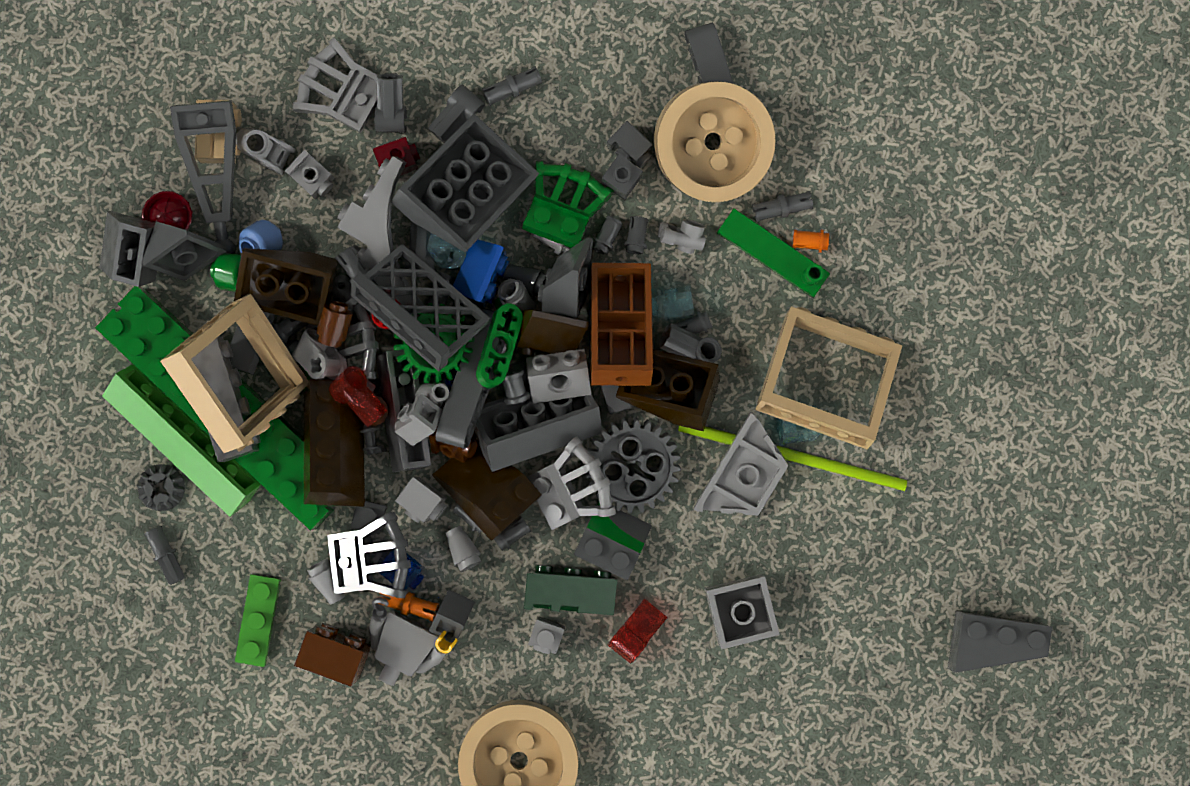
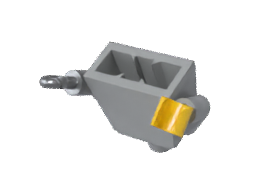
(404, 644)

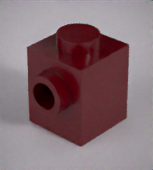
(400, 149)

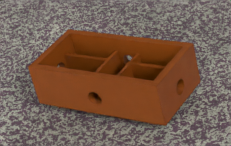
(621, 324)

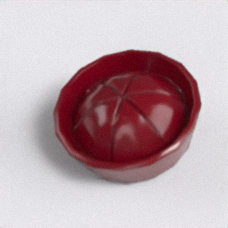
(169, 209)

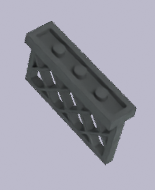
(398, 317)

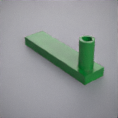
(773, 253)

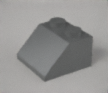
(568, 281)

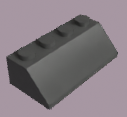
(528, 430)

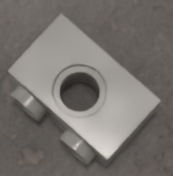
(558, 376)

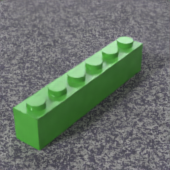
(180, 439)

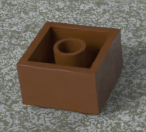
(333, 654)

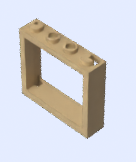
(271, 352)
(814, 418)

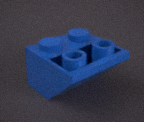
(480, 272)

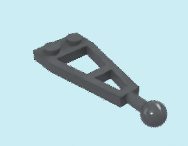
(209, 119)

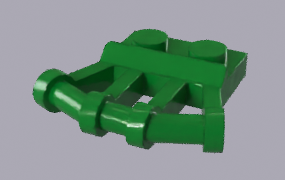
(558, 220)

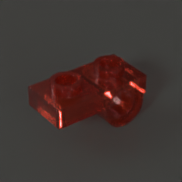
(637, 631)

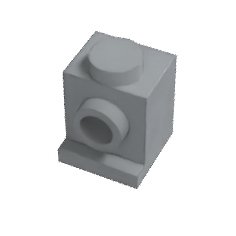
(301, 166)
(418, 420)
(546, 636)

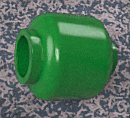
(225, 271)

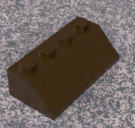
(332, 449)

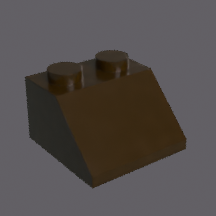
(548, 333)

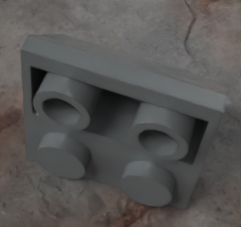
(124, 249)

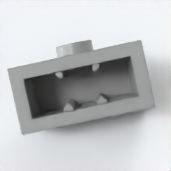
(421, 501)

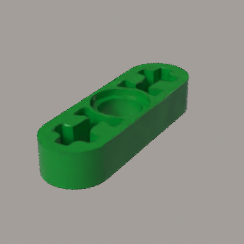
(513, 328)

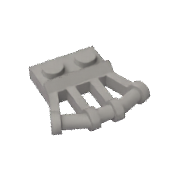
(355, 98)
(559, 499)

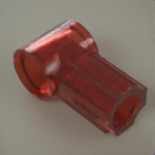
(352, 389)

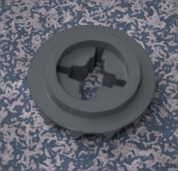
(174, 485)

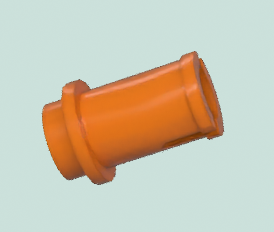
(811, 240)

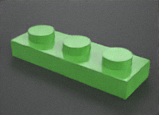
(257, 620)

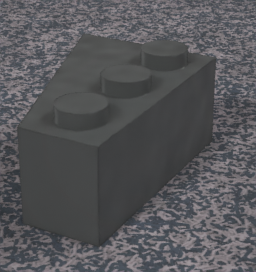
(994, 641)

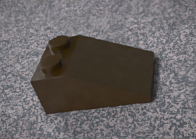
(287, 282)
(679, 390)
(487, 496)

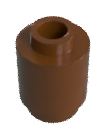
(334, 324)

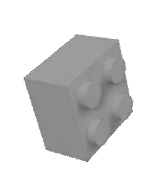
(742, 611)

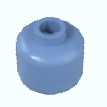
(261, 235)

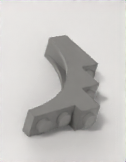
(372, 224)

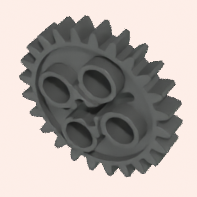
(648, 443)

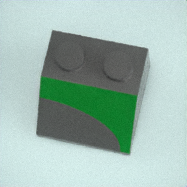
(613, 542)

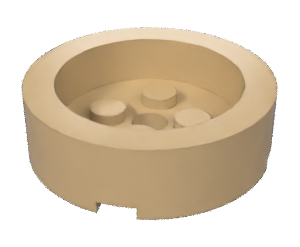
(744, 135)
(518, 728)

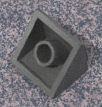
(179, 251)

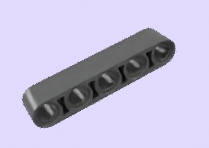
(467, 394)

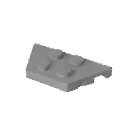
(745, 473)

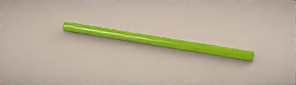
(809, 460)

